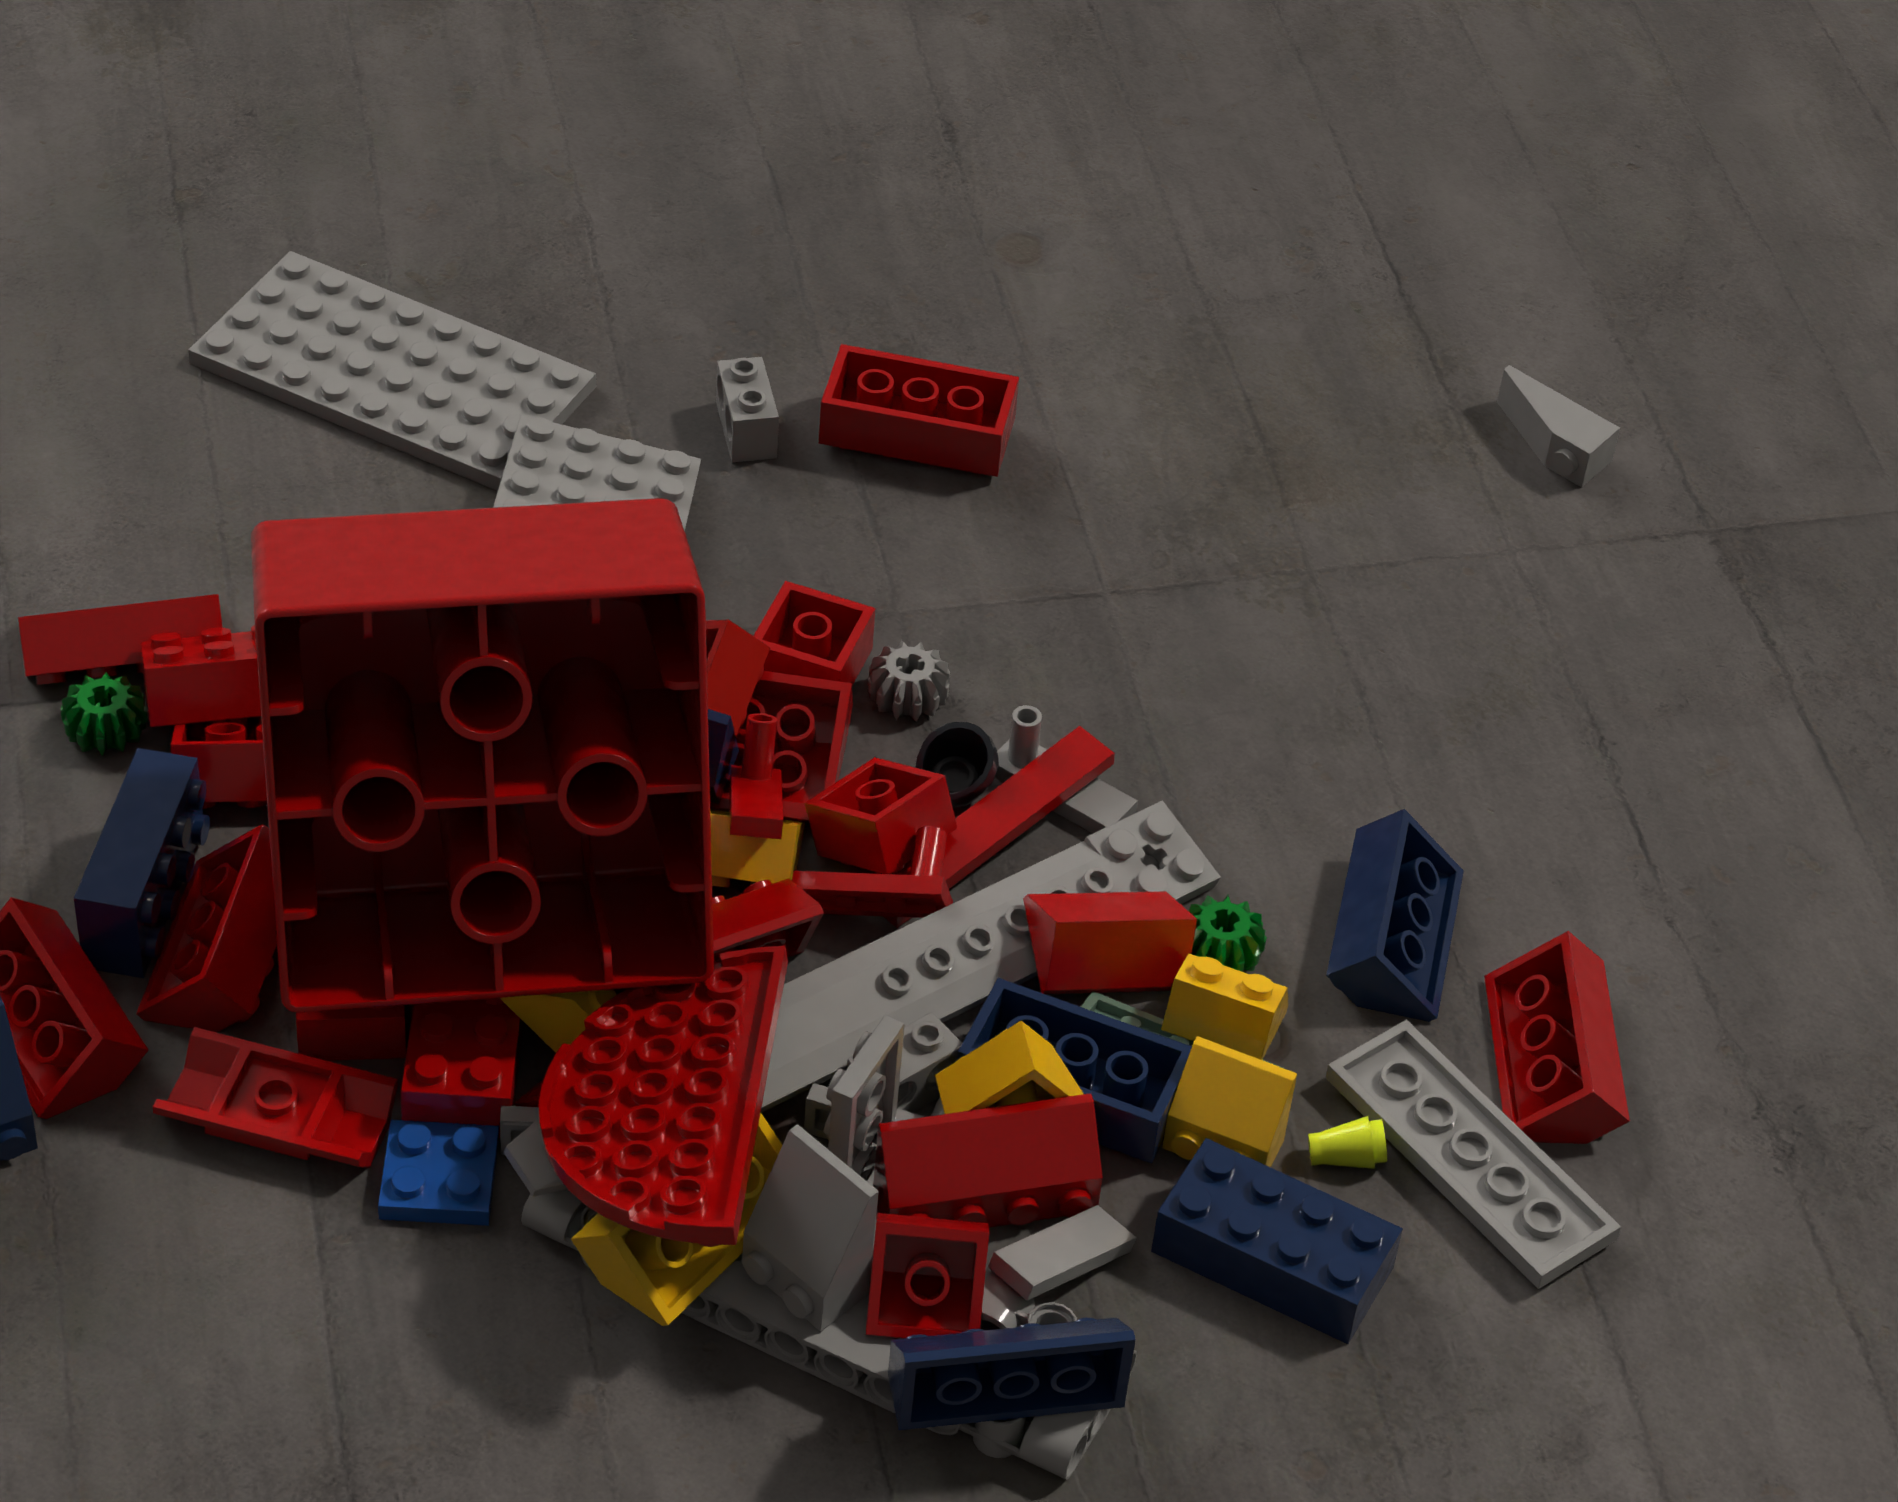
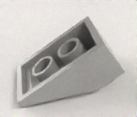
(812, 1232)

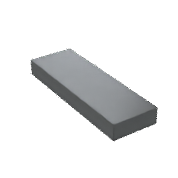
(1061, 1252)

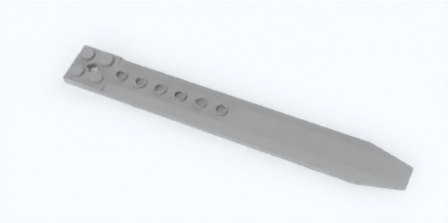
(940, 960)

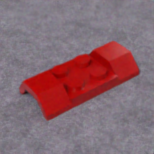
(281, 1100)

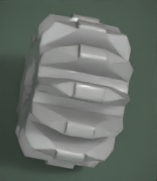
(908, 681)

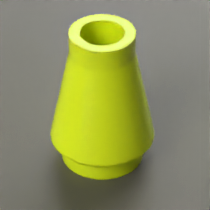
(1350, 1144)

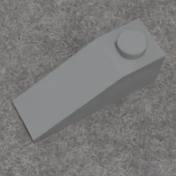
(1556, 428)

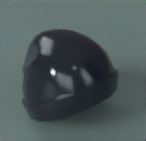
(965, 758)

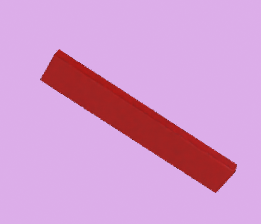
(1020, 804)

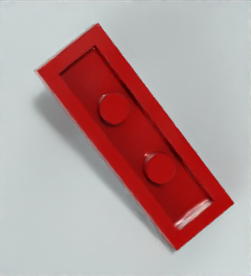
(755, 786)
(886, 894)

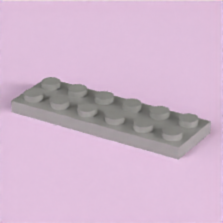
(1473, 1153)

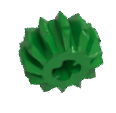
(104, 713)
(1228, 933)

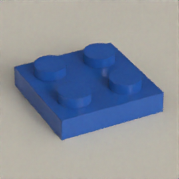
(439, 1172)

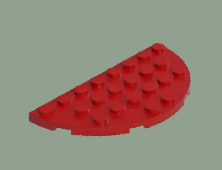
(665, 1100)

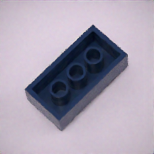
(141, 863)
(1121, 1065)
(1276, 1240)

